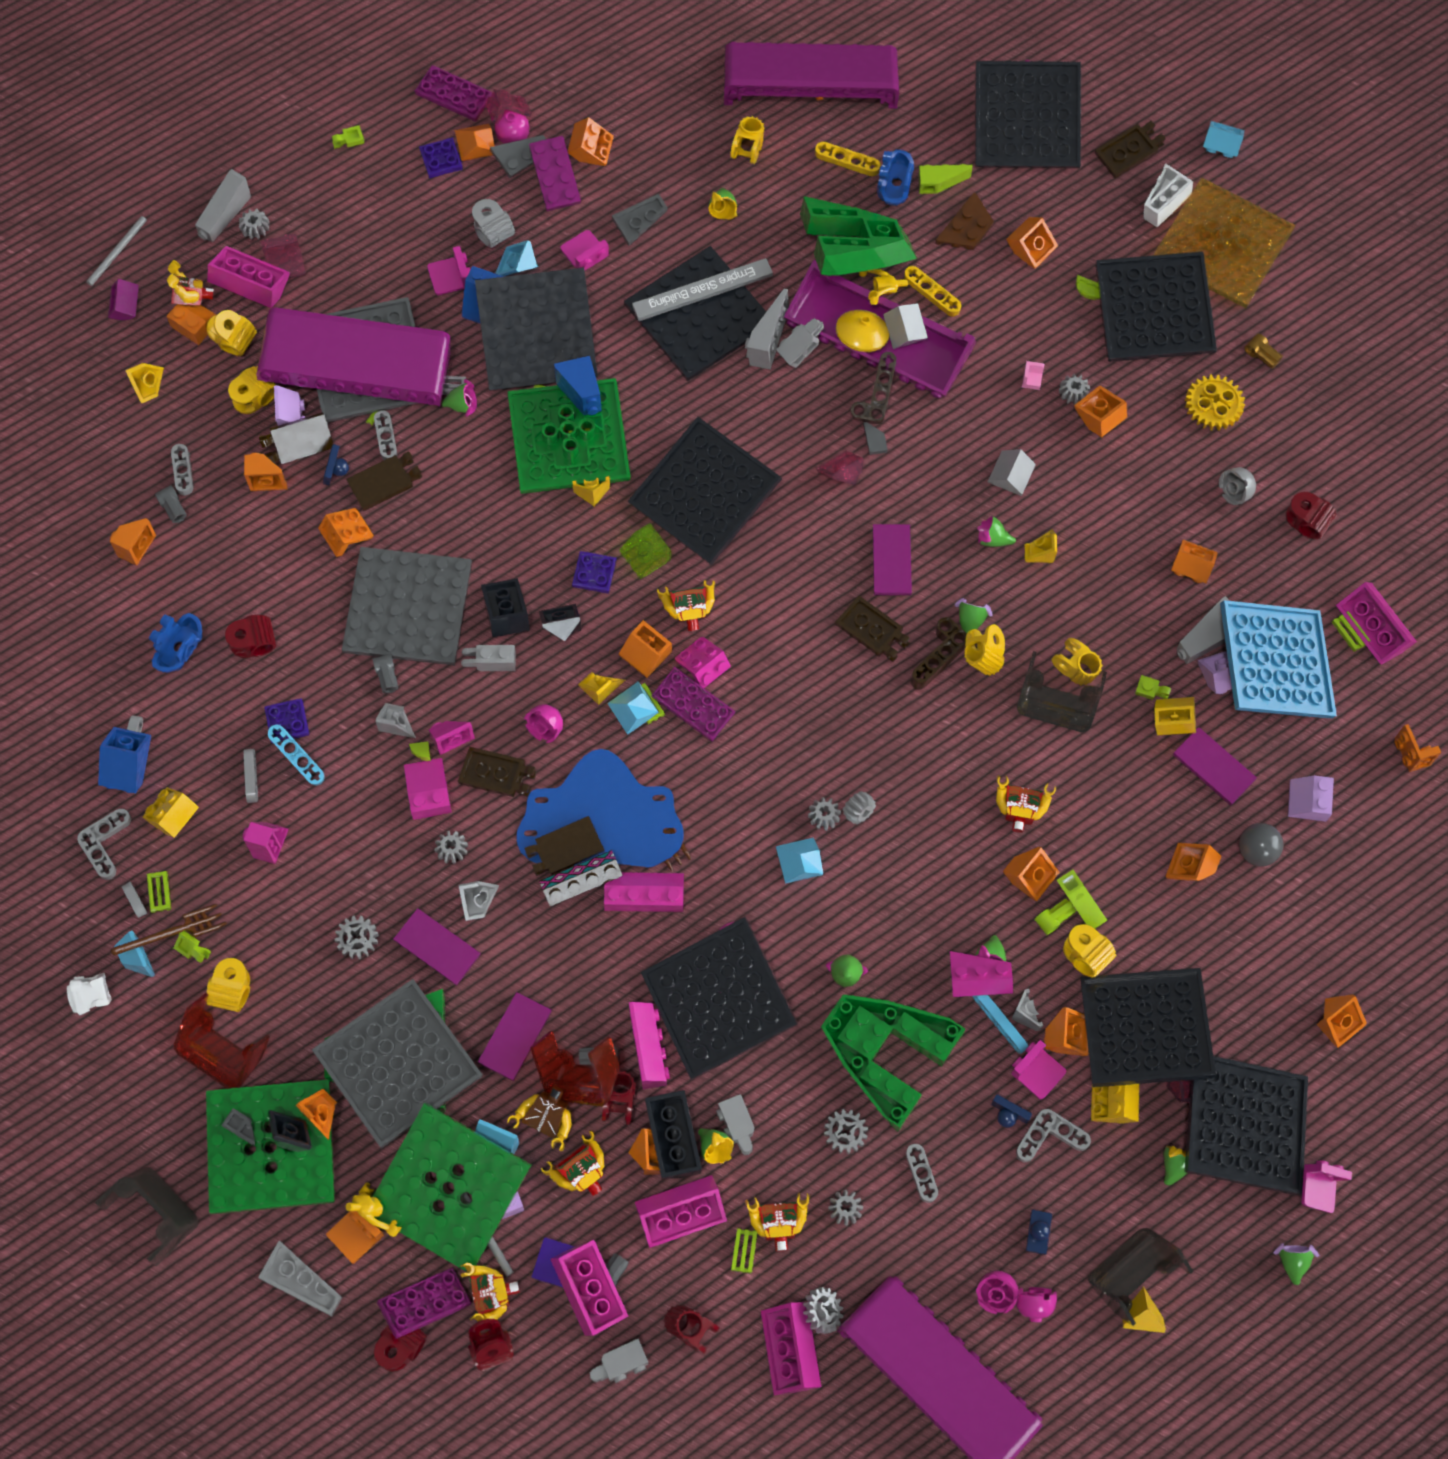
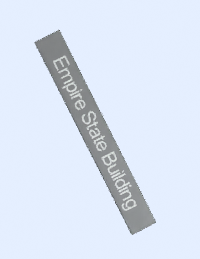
(702, 289)

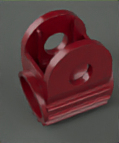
(1312, 518)
(251, 636)
(622, 1079)
(672, 1325)
(490, 1347)
(407, 1348)

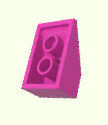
(427, 789)

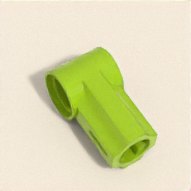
(1051, 919)

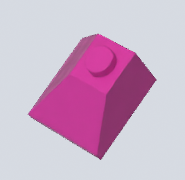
(450, 735)

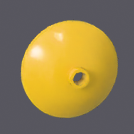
(862, 330)

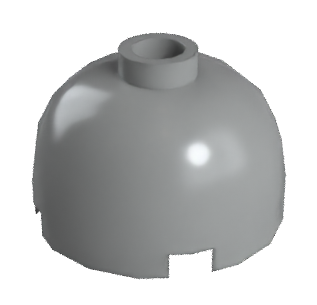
(1237, 485)

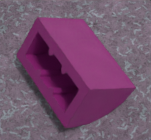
(123, 300)

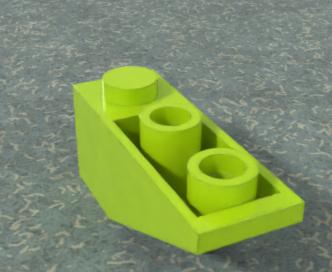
(938, 178)
(1081, 899)

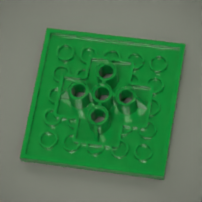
(545, 460)
(242, 1180)
(410, 1197)

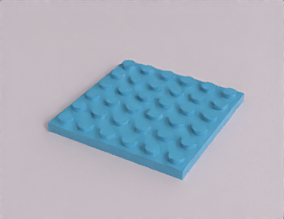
(1277, 659)

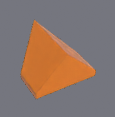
(319, 1110)

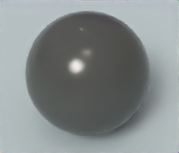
(1261, 844)

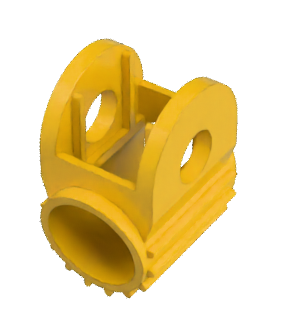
(751, 129)
(236, 336)
(249, 389)
(988, 656)
(1072, 668)
(1089, 952)
(227, 992)

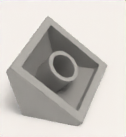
(905, 325)
(1012, 471)

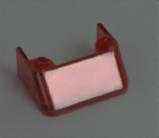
(213, 1052)
(580, 1083)

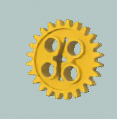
(1219, 390)

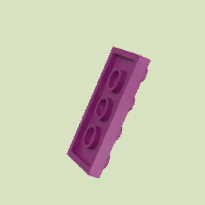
(554, 173)

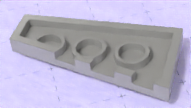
(295, 1278)

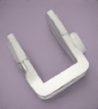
(88, 993)

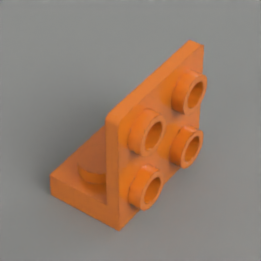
(344, 529)
(1411, 754)
(354, 1236)

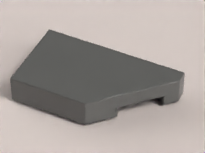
(875, 439)
(240, 1126)

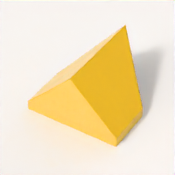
(145, 380)
(592, 490)
(1042, 549)
(599, 686)
(1145, 1314)

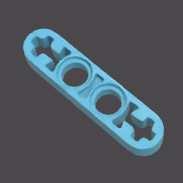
(294, 756)
(1001, 1023)

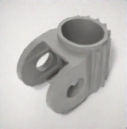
(491, 225)

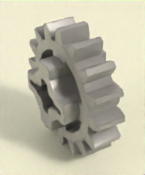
(352, 944)
(849, 1139)
(823, 1310)

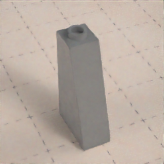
(223, 206)
(1204, 636)

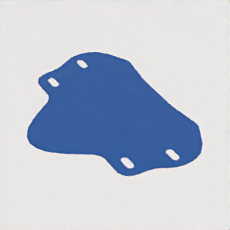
(618, 808)

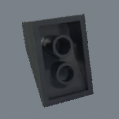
(505, 607)

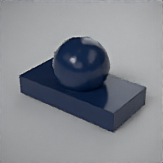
(335, 466)
(1009, 1112)
(1038, 1232)

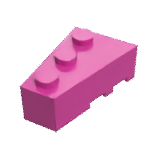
(264, 840)
(979, 975)

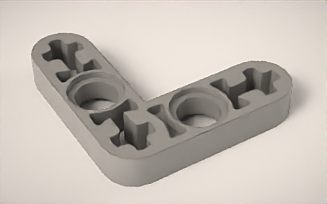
(97, 837)
(1052, 1127)

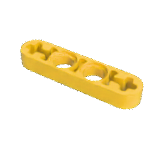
(848, 156)
(932, 291)

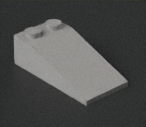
(766, 335)

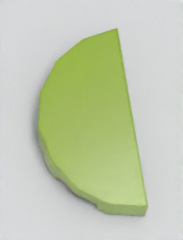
(1087, 288)

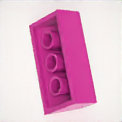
(247, 276)
(1378, 621)
(645, 892)
(647, 1045)
(681, 1211)
(589, 1288)
(790, 1349)

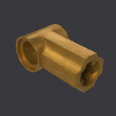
(1260, 348)

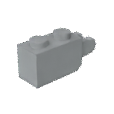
(800, 342)
(491, 657)
(737, 1122)
(621, 1362)

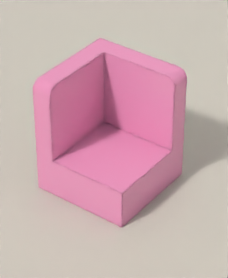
(1032, 375)

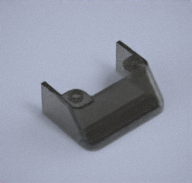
(1058, 706)
(178, 1217)
(1132, 1266)

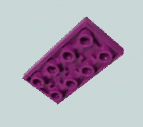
(453, 93)
(892, 559)
(693, 704)
(1214, 766)
(437, 946)
(514, 1036)
(423, 1303)

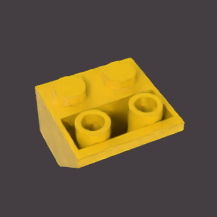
(1175, 716)
(170, 811)
(1115, 1104)

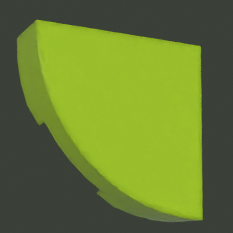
(421, 750)

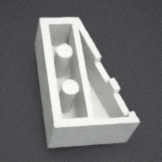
(1167, 195)

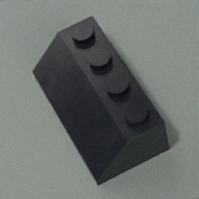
(673, 1135)

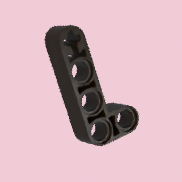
(879, 387)
(936, 657)

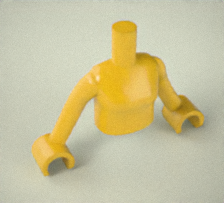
(884, 284)
(370, 1207)

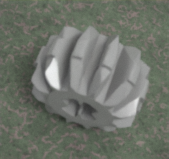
(254, 224)
(1074, 389)
(859, 807)
(817, 811)
(453, 841)
(846, 1200)

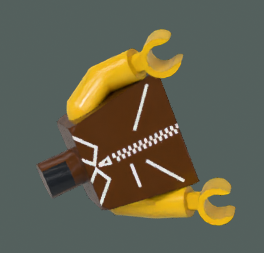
(546, 1114)

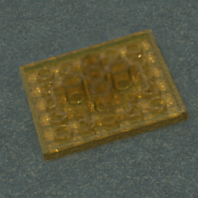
(1236, 239)

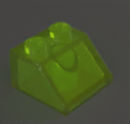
(646, 551)

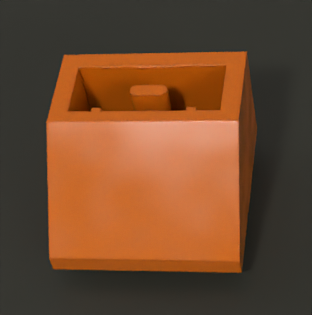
(590, 142)
(645, 649)

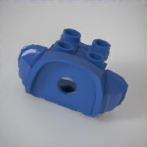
(895, 165)
(186, 630)

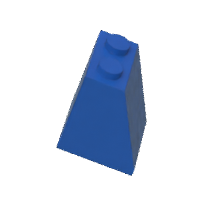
(470, 304)
(579, 384)
(123, 759)

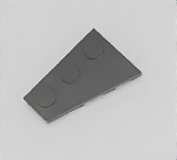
(515, 155)
(638, 218)

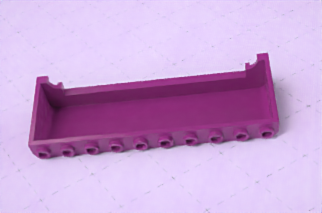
(811, 71)
(354, 356)
(927, 363)
(940, 1374)

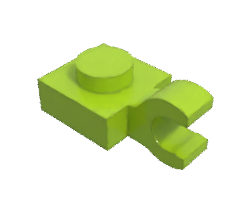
(351, 137)
(1149, 688)
(188, 947)

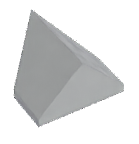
(394, 721)
(477, 898)
(1026, 1013)

